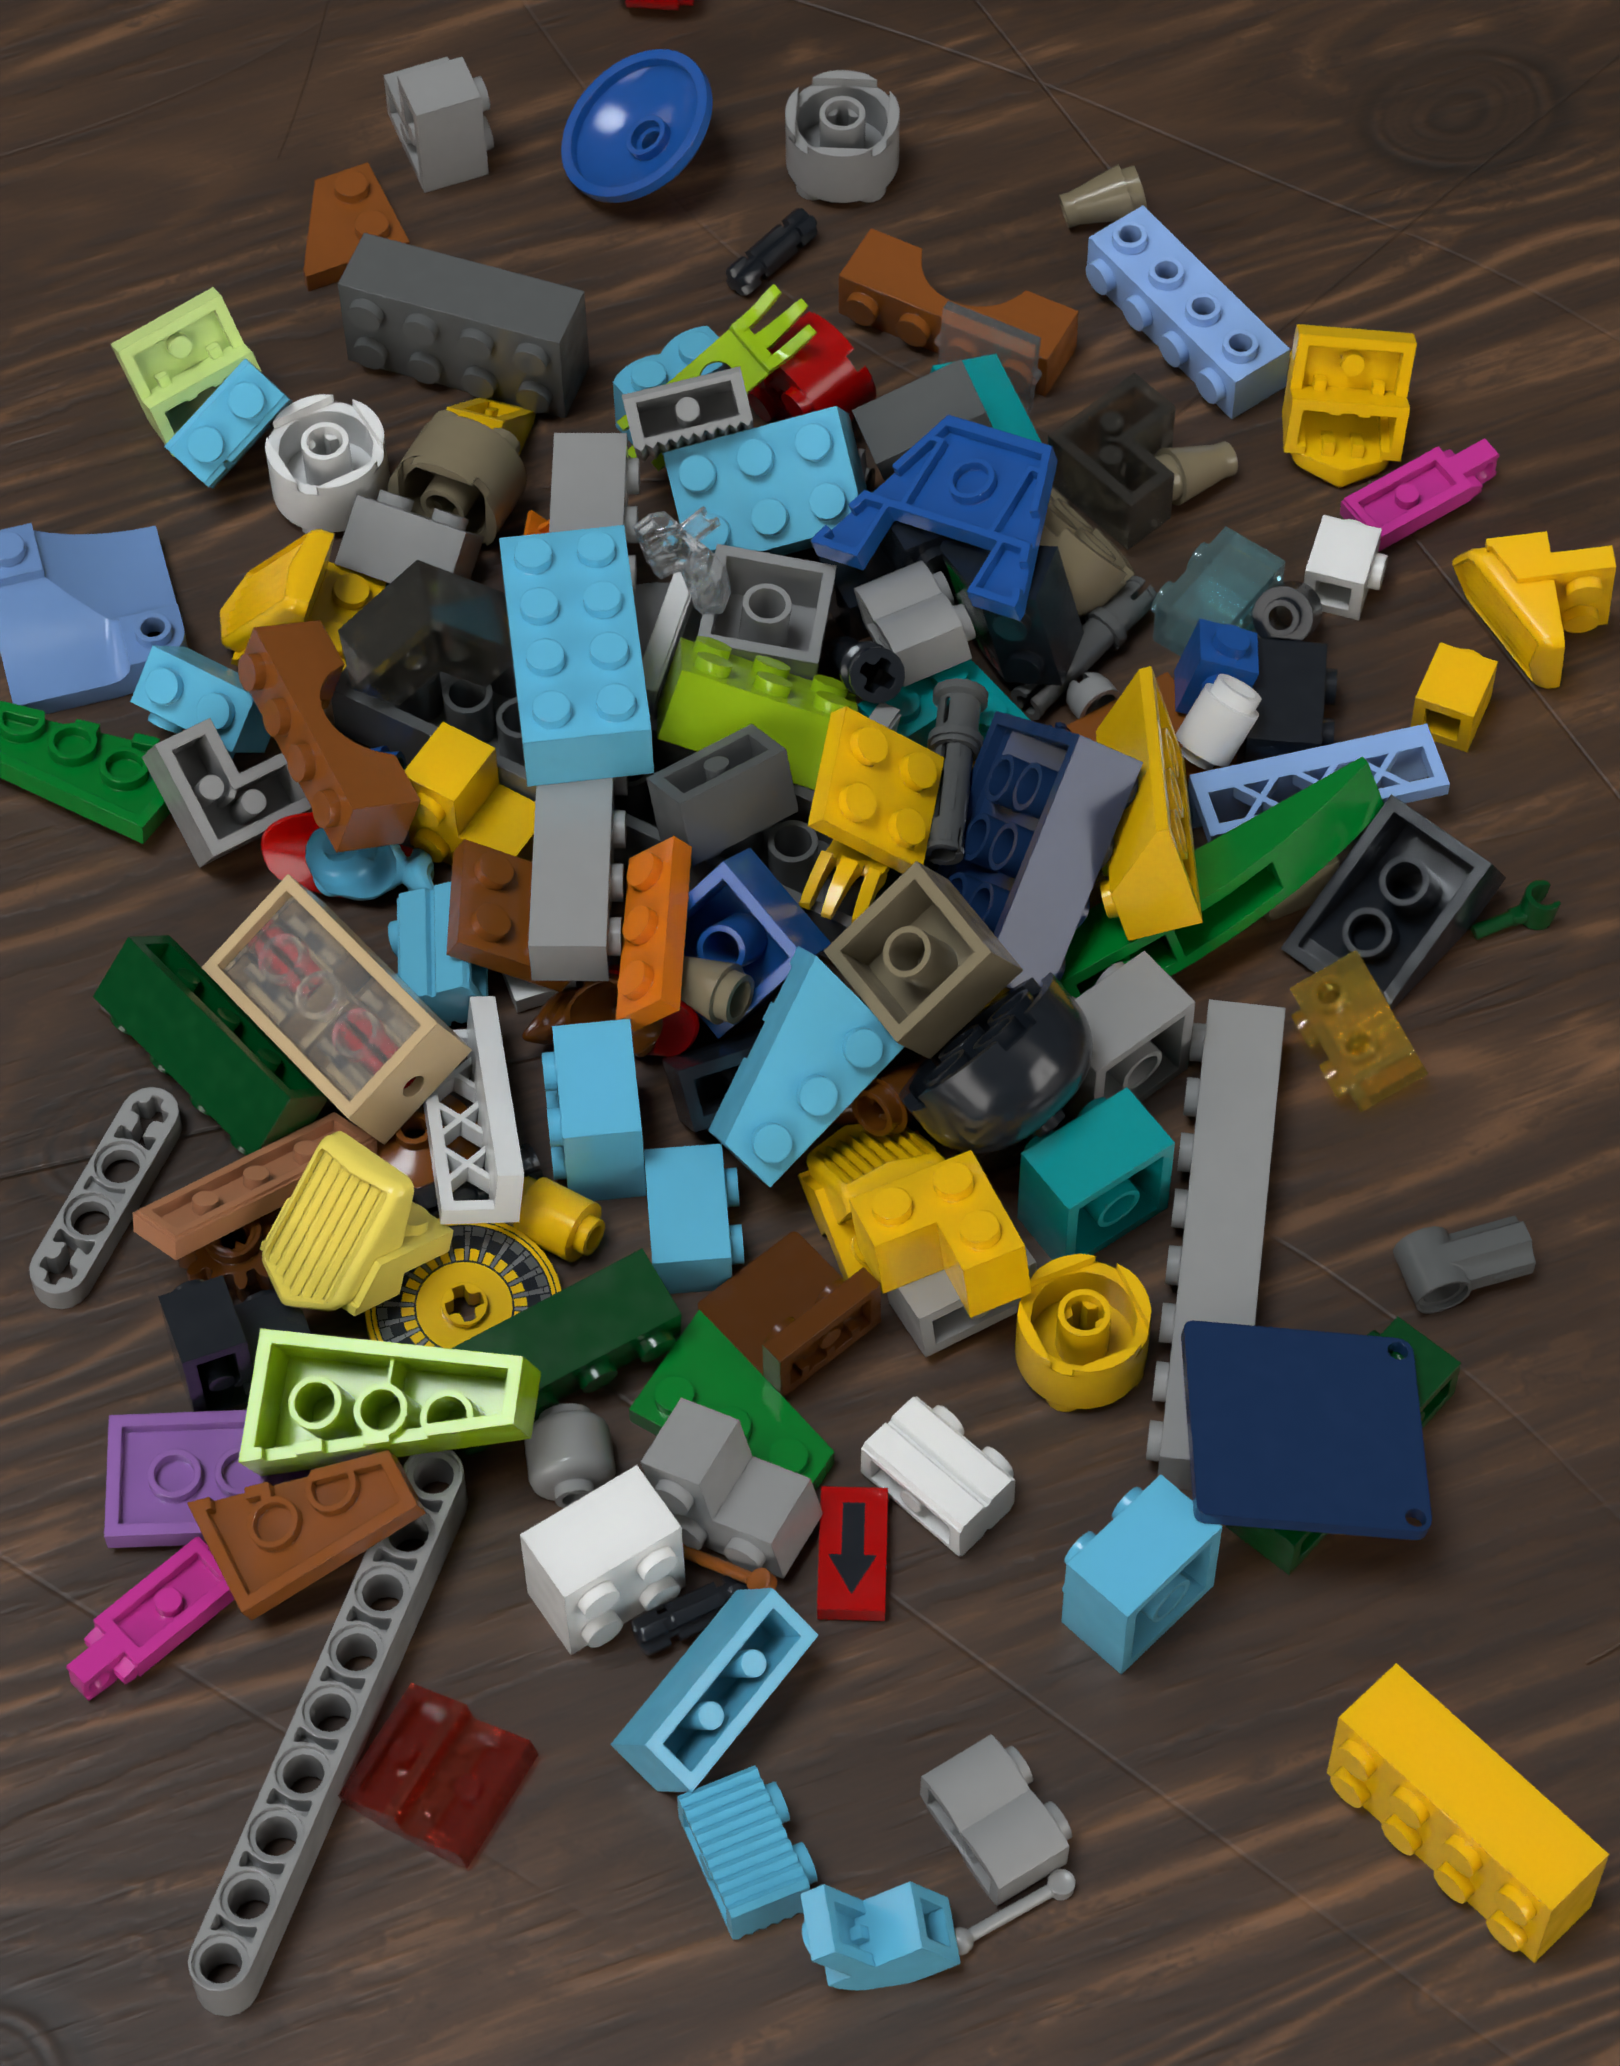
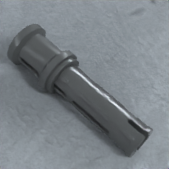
(959, 742)

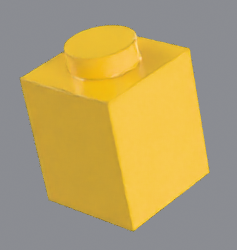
(1454, 695)

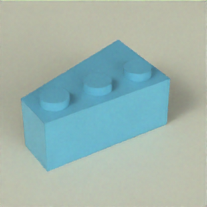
(802, 1071)

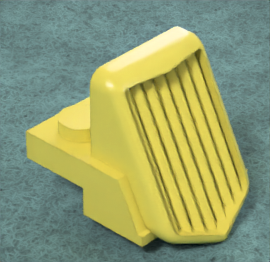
(349, 1232)

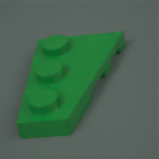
(718, 1376)

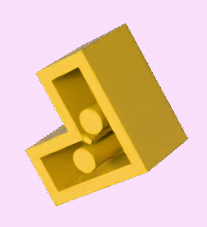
(464, 799)
(943, 1222)

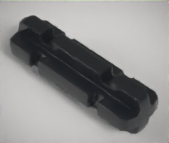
(771, 251)
(682, 1616)

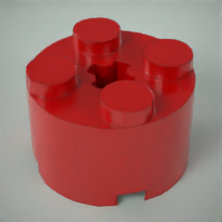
(814, 377)

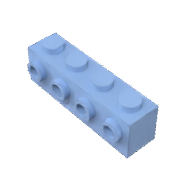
(1187, 312)

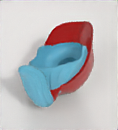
(304, 851)

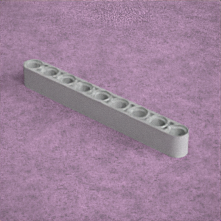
(321, 1753)

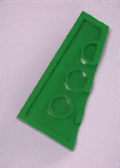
(82, 770)

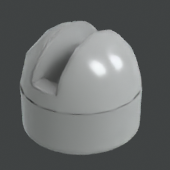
(1090, 694)

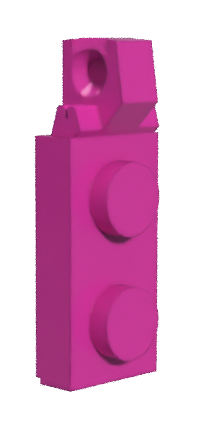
(1421, 491)
(151, 1620)

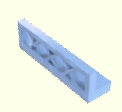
(1263, 783)

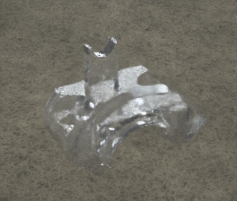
(678, 548)

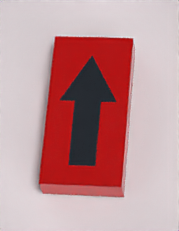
(852, 1553)

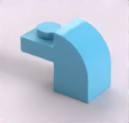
(879, 1939)

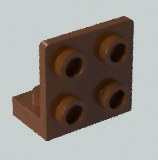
(793, 1311)

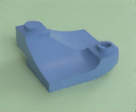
(82, 614)

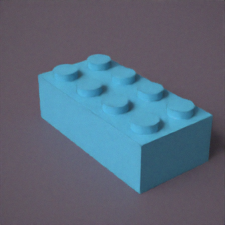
(576, 656)

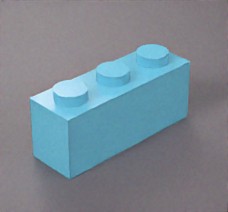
(714, 1690)

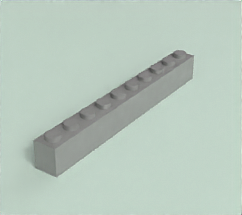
(578, 820)

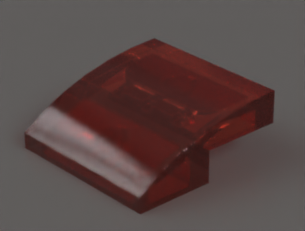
(438, 1775)

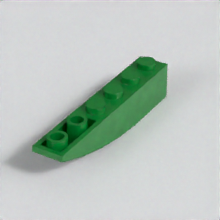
(1239, 876)

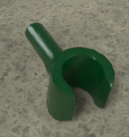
(1528, 912)

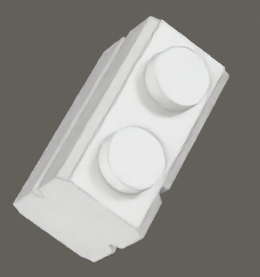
(939, 1474)

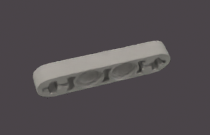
(99, 1194)

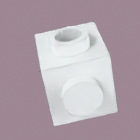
(1345, 565)

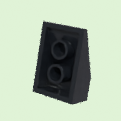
(1396, 901)

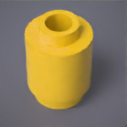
(559, 1219)

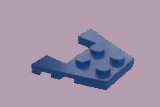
(967, 487)

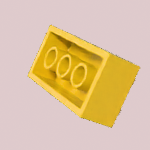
(1464, 1814)

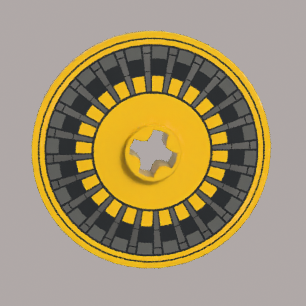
(485, 1266)

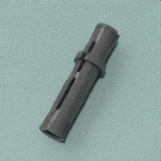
(1104, 630)

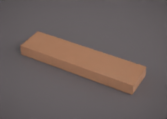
(237, 1191)

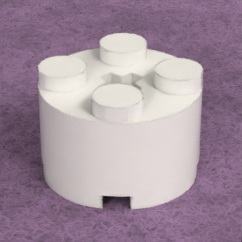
(323, 459)

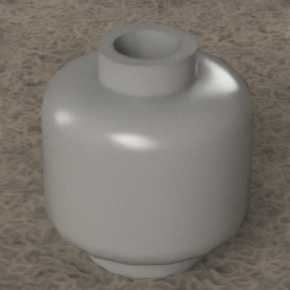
(569, 1453)

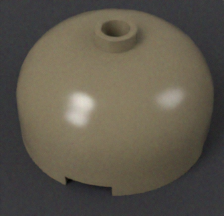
(1090, 560)

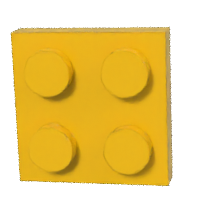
(875, 790)

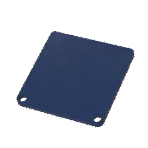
(1304, 1431)

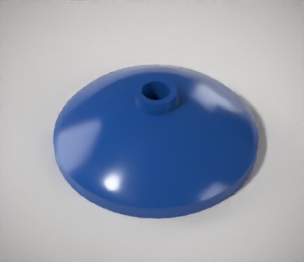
(637, 126)

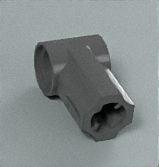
(1446, 1266)

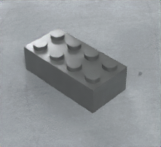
(464, 325)

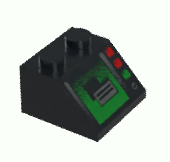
(1047, 636)

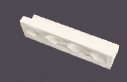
(495, 1130)

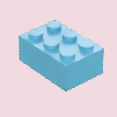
(771, 481)

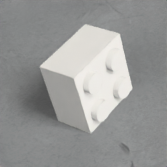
(604, 1561)

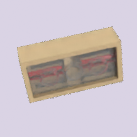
(336, 1009)

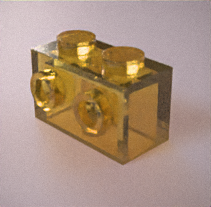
(1357, 1031)

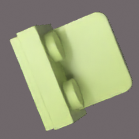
(181, 360)

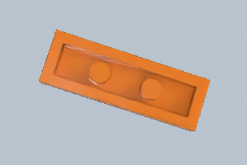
(654, 933)

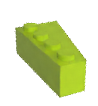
(350, 1397)

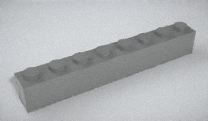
(1223, 1203)

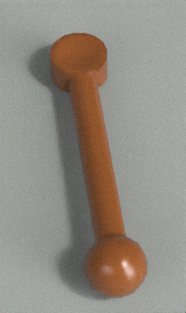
(755, 1579)

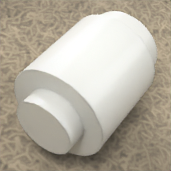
(1218, 722)

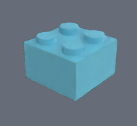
(595, 1110)
(1138, 1573)

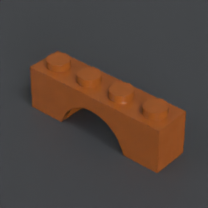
(889, 292)
(353, 790)

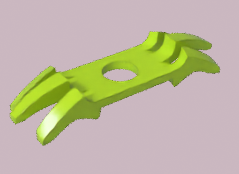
(748, 350)

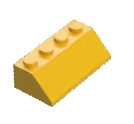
(1153, 854)

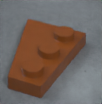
(302, 1529)

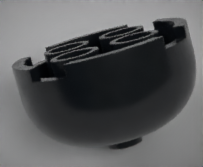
(1005, 1071)

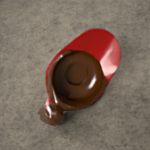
(598, 1002)

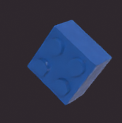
(751, 921)

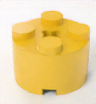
(1082, 1332)

